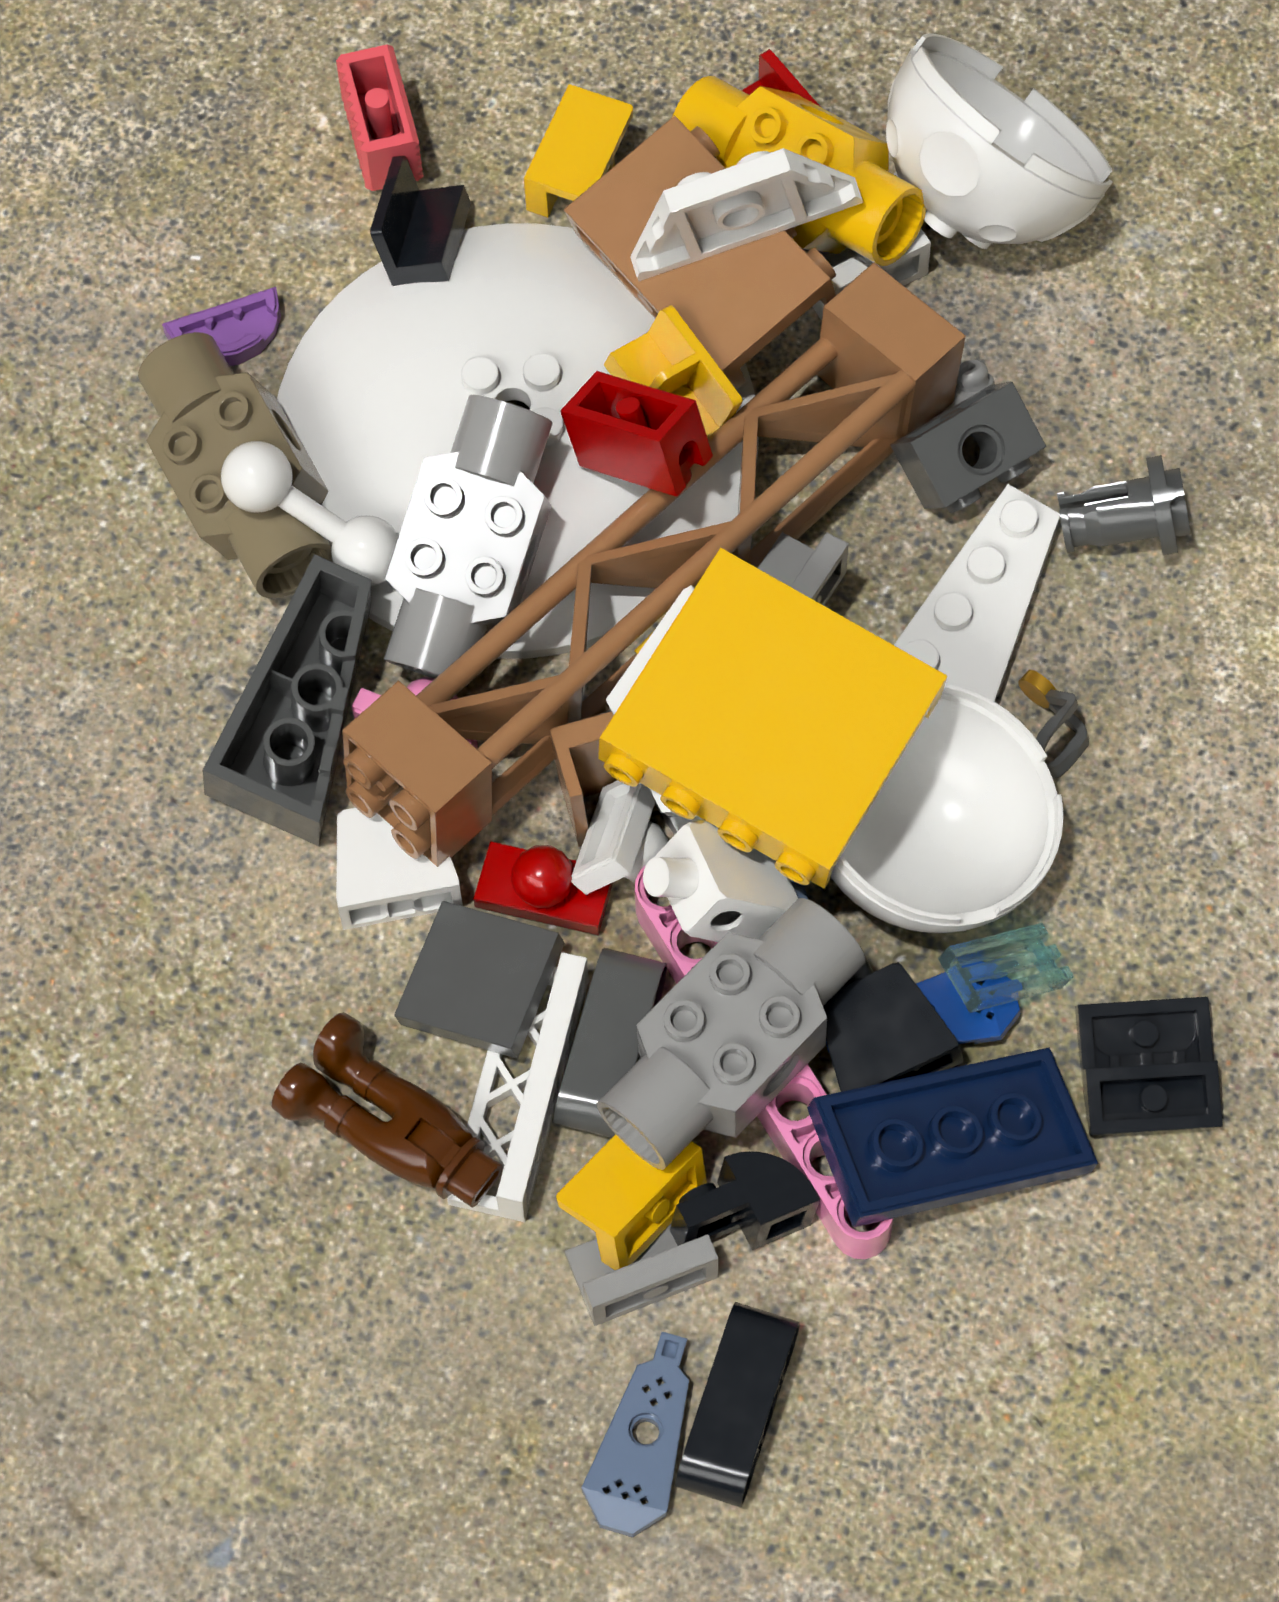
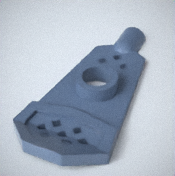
(635, 1463)

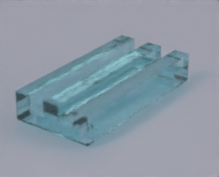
(997, 945)

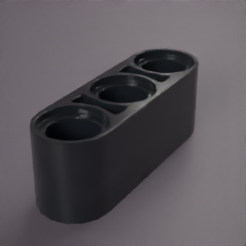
(737, 1404)

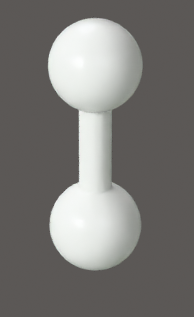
(260, 478)

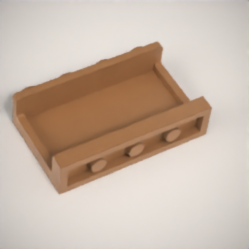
(728, 299)

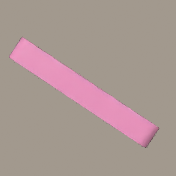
(793, 1139)

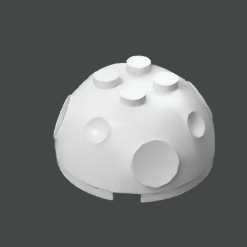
(985, 155)

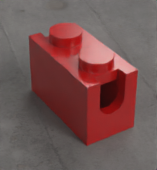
(636, 433)

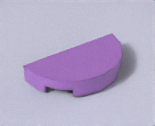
(238, 327)

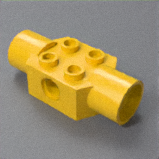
(778, 119)

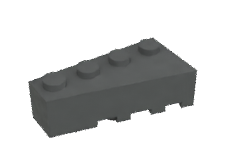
(289, 722)

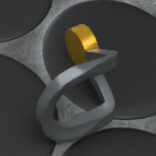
(1063, 704)

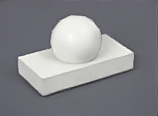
(618, 837)

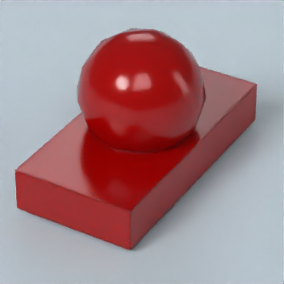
(538, 888)

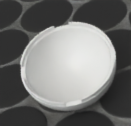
(957, 824)

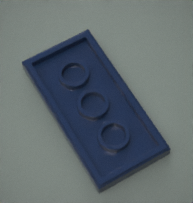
(951, 1136)

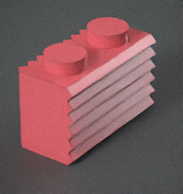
(378, 113)

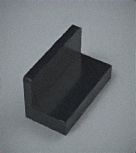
(418, 228)

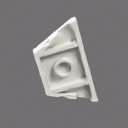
(737, 207)

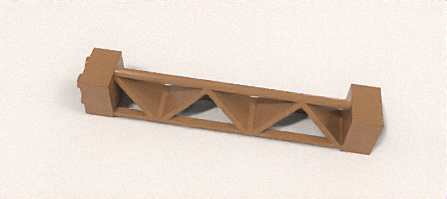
(889, 374)

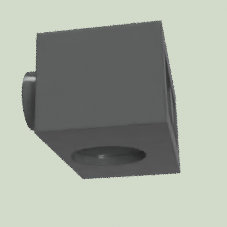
(934, 450)

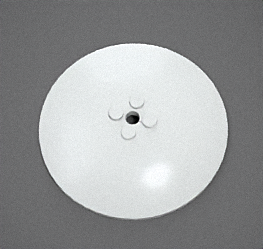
(518, 321)

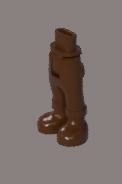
(420, 1141)

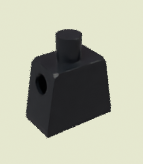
(885, 1030)

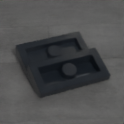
(1148, 1066)

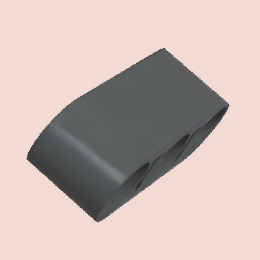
(606, 1037)

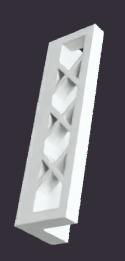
(540, 1095)

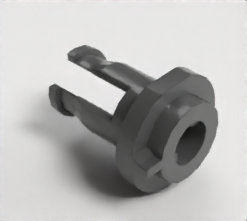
(1128, 511)

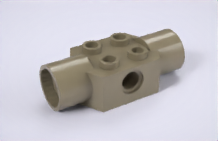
(202, 419)

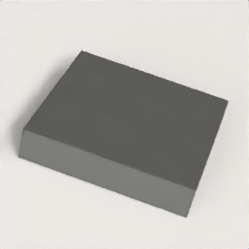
(479, 979)

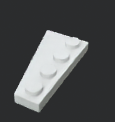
(984, 595)

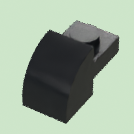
(755, 1194)

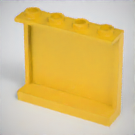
(769, 718)

